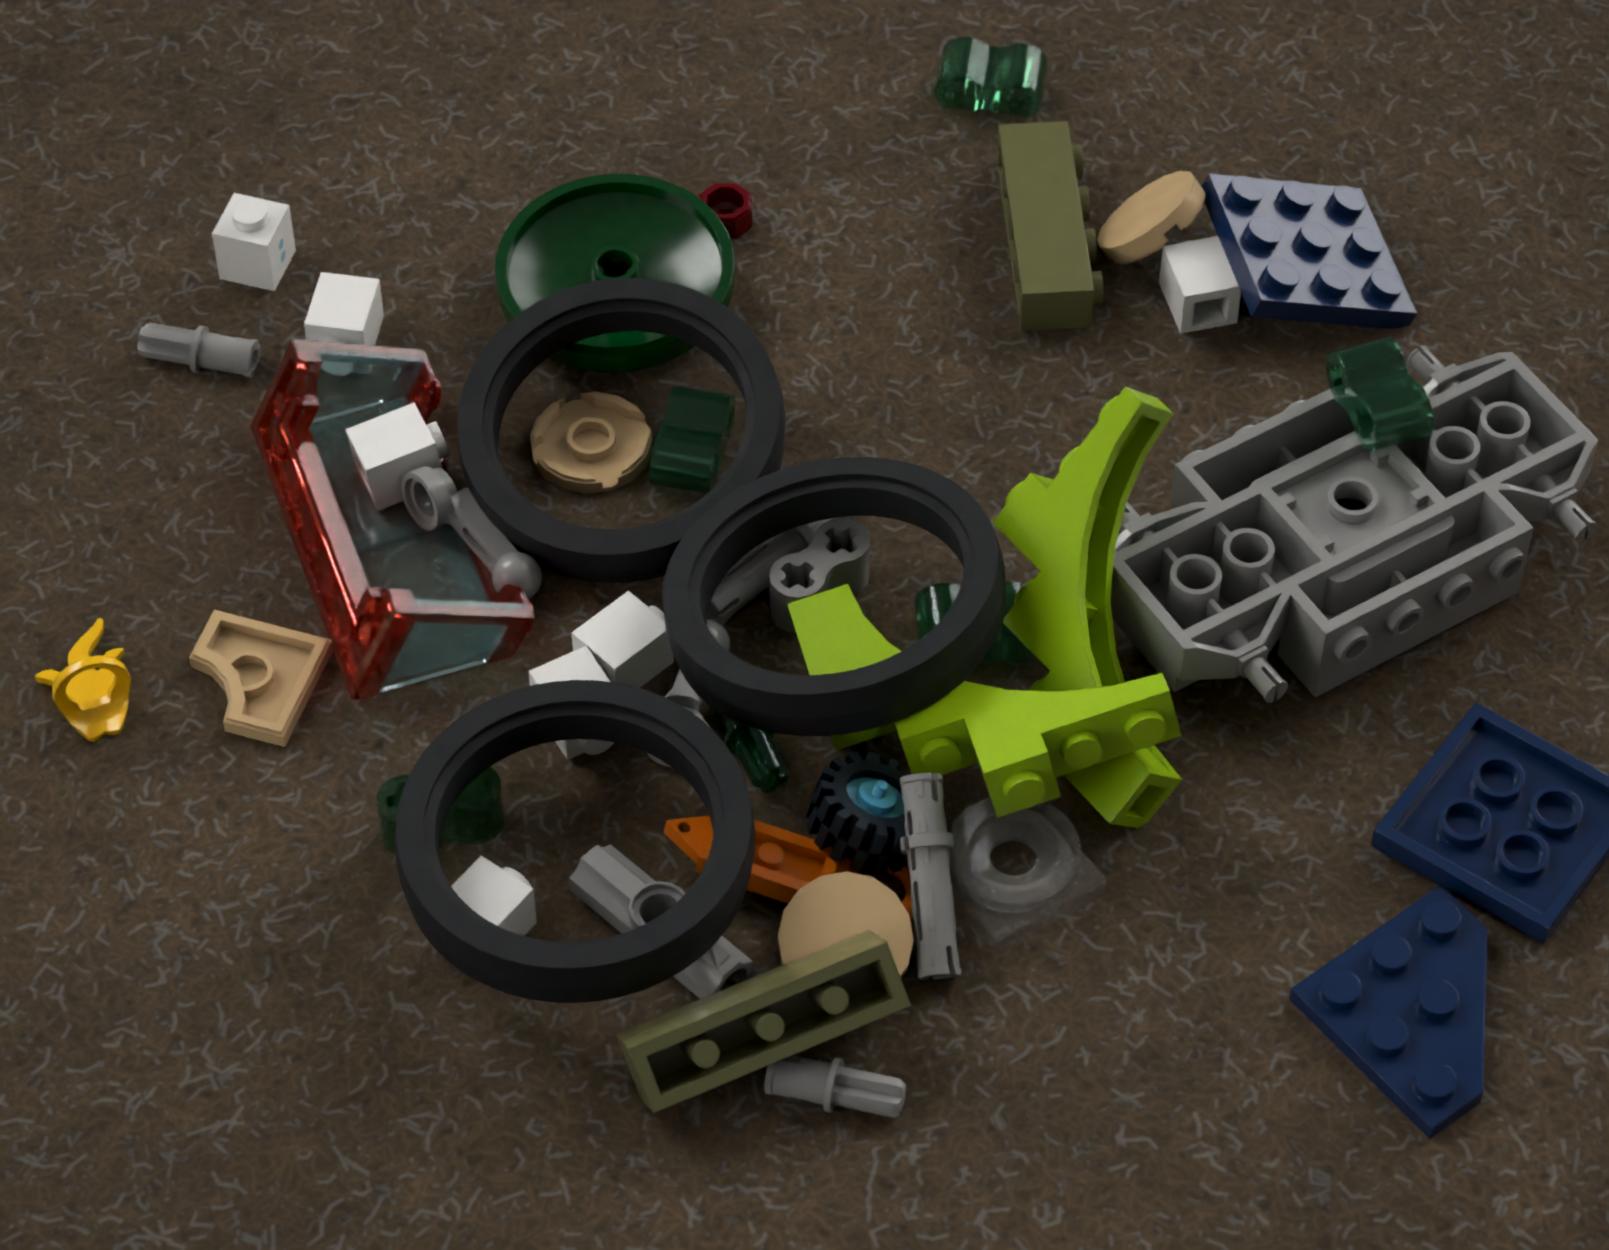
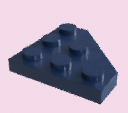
(1411, 1008)

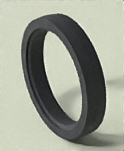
(578, 315)
(857, 697)
(586, 968)

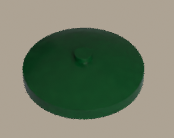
(610, 231)

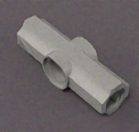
(632, 898)

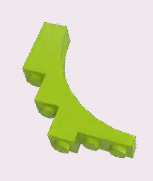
(1066, 610)
(1012, 734)

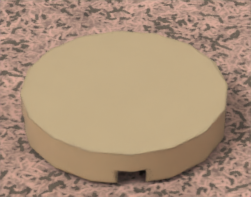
(1140, 222)
(589, 459)
(840, 908)

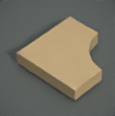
(263, 672)

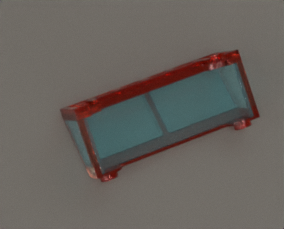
(387, 591)

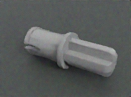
(199, 349)
(835, 1085)

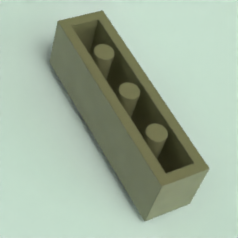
(1046, 226)
(763, 1020)

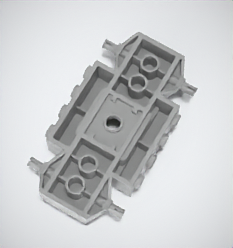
(1271, 555)

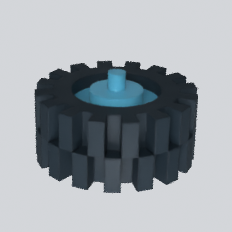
(860, 812)

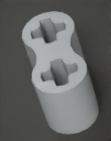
(831, 560)

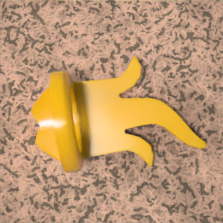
(91, 698)

